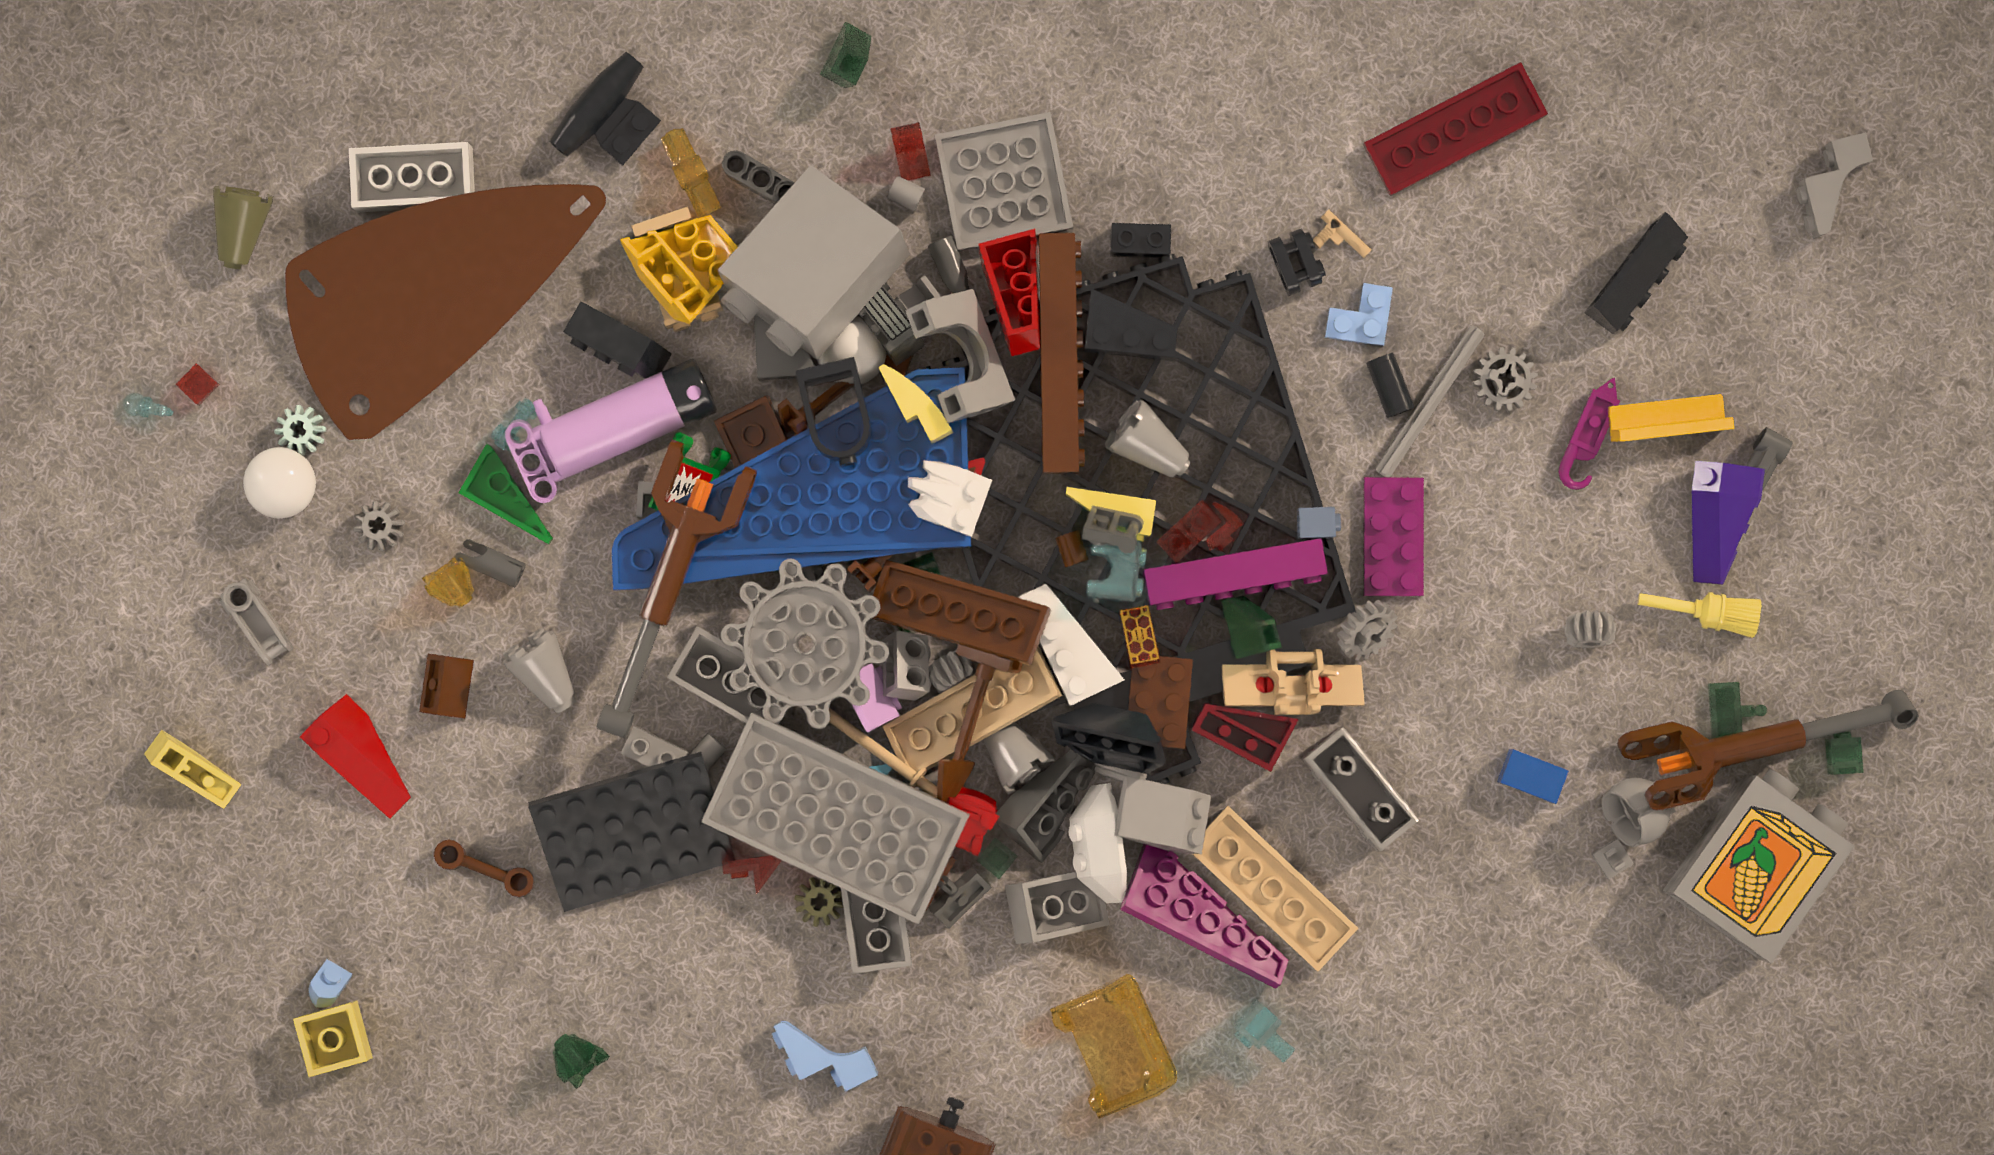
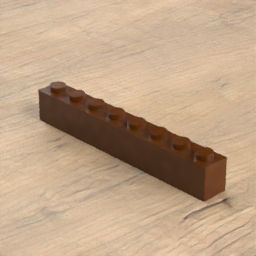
(1059, 353)

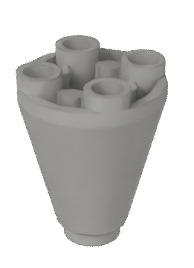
(542, 669)

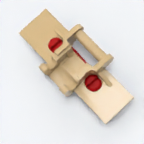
(1293, 694)

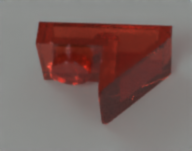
(910, 151)
(762, 868)

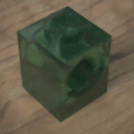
(1844, 754)

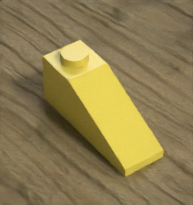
(1134, 505)
(191, 769)

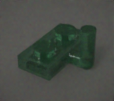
(1727, 710)

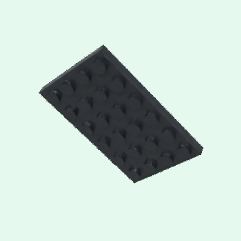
(630, 832)

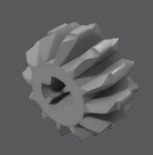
(376, 515)
(1590, 629)
(950, 671)

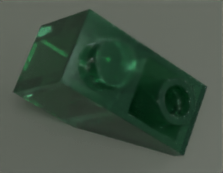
(847, 56)
(1249, 627)

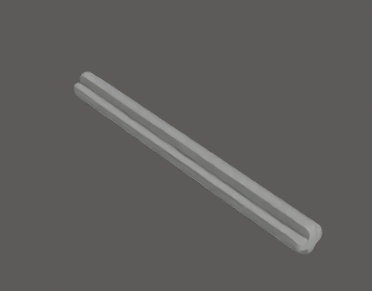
(1430, 401)

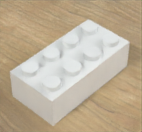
(409, 175)

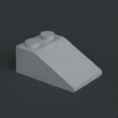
(1162, 815)
(1053, 908)

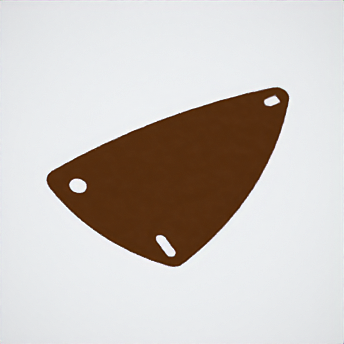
(424, 293)

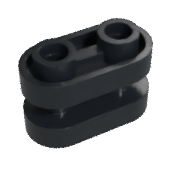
(1302, 245)

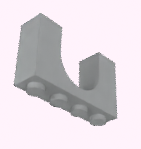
(963, 320)

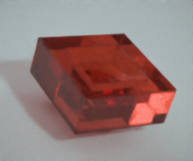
(197, 384)

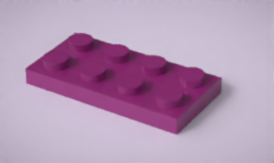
(1393, 536)

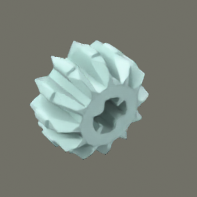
(309, 425)

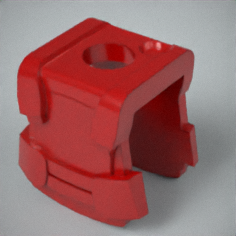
(982, 817)

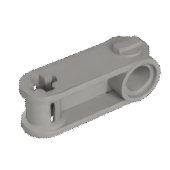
(256, 621)

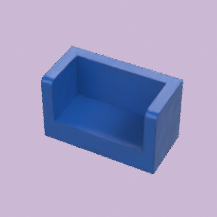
(1533, 776)

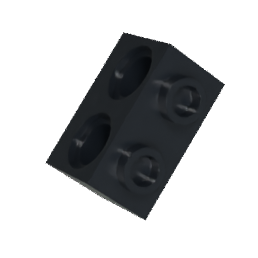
(1140, 240)

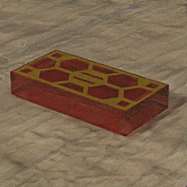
(1139, 636)

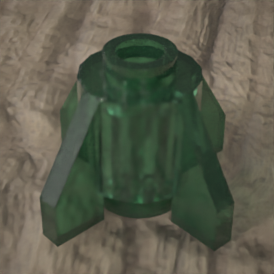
(576, 1058)

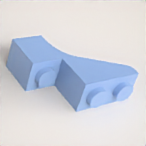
(809, 1057)

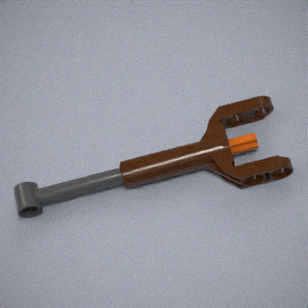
(687, 528)
(1706, 756)

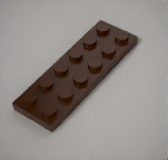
(960, 612)

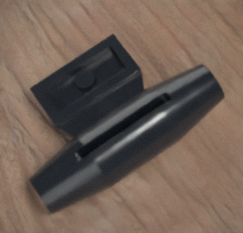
(606, 112)

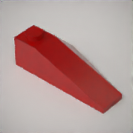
(354, 750)

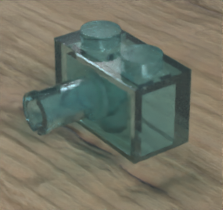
(1258, 1028)

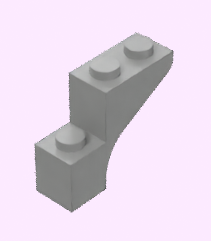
(1822, 191)

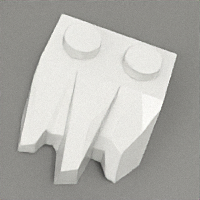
(949, 496)

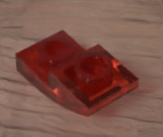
(1189, 531)

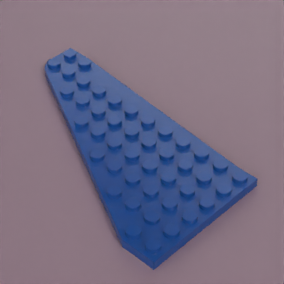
(812, 506)

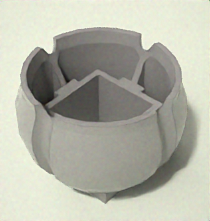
(1631, 815)

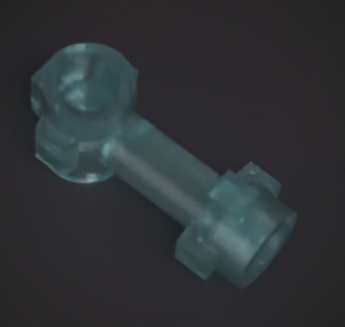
(526, 411)

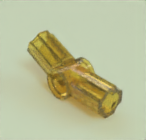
(690, 172)

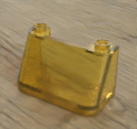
(1117, 1044)

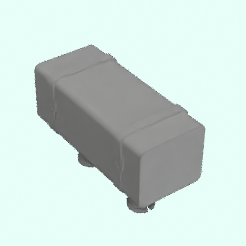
(1360, 789)

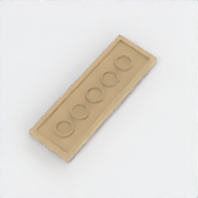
(933, 727)
(1274, 889)

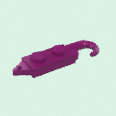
(1588, 432)

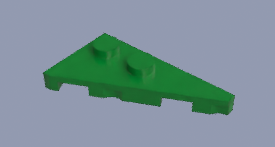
(496, 490)

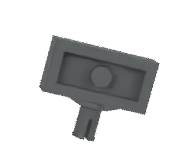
(958, 896)

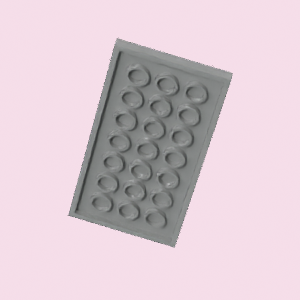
(835, 818)

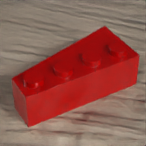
(1013, 281)

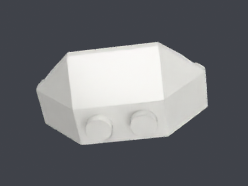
(1096, 849)

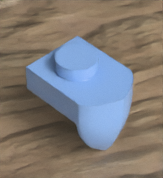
(328, 984)

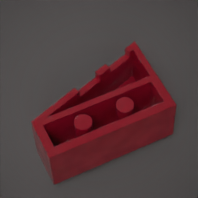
(1245, 733)

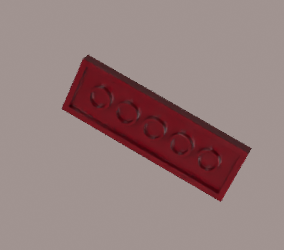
(1455, 129)

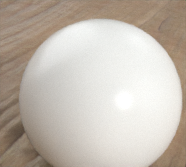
(857, 342)
(279, 482)

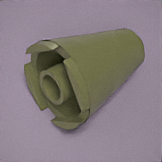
(238, 223)

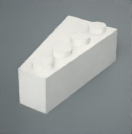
(1071, 652)

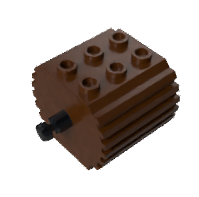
(924, 1134)

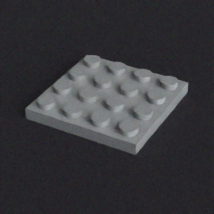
(1003, 180)

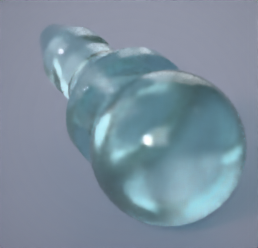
(137, 404)

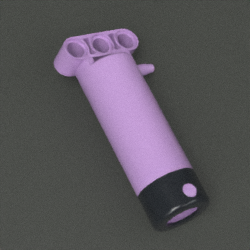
(610, 425)

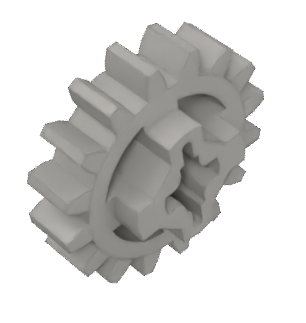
(1518, 382)
(1367, 630)

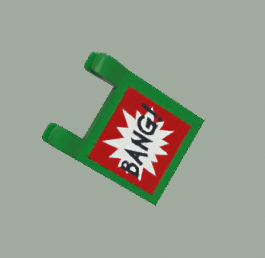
(691, 470)

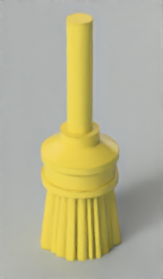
(1714, 611)

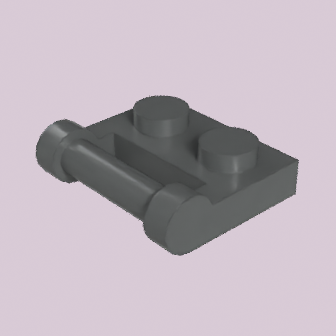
(1103, 525)

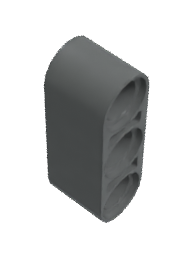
(750, 171)

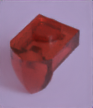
(1222, 536)

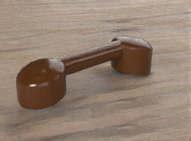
(517, 882)

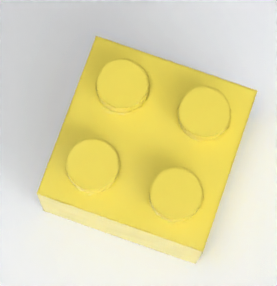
(333, 1038)

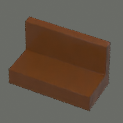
(446, 686)

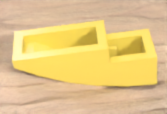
(916, 404)

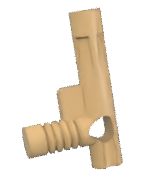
(1339, 234)

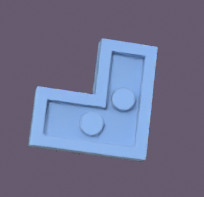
(1367, 324)

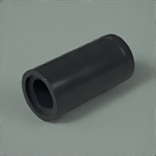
(1390, 385)

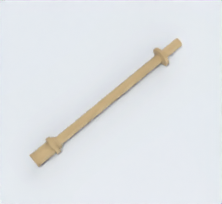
(916, 778)

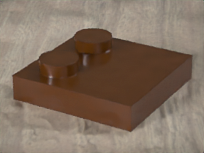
(751, 430)

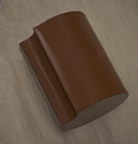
(1072, 548)

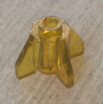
(450, 584)

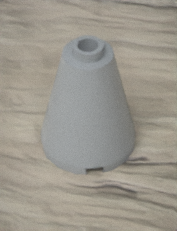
(1148, 441)
(1016, 756)

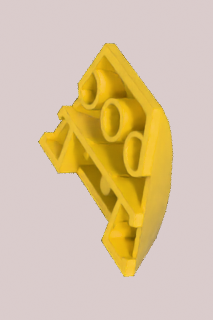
(681, 264)

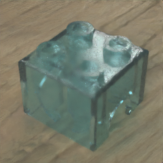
(1123, 581)

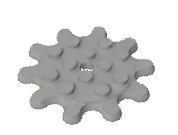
(772, 648)

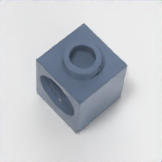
(1317, 523)

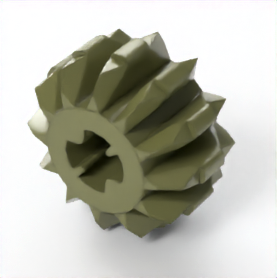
(813, 893)

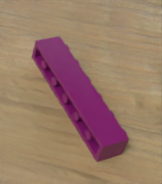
(1235, 572)

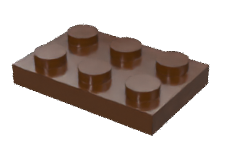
(1164, 696)

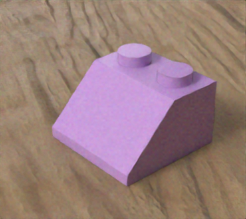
(879, 708)

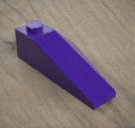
(1720, 515)

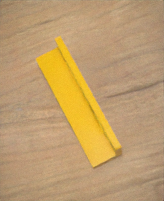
(1668, 418)

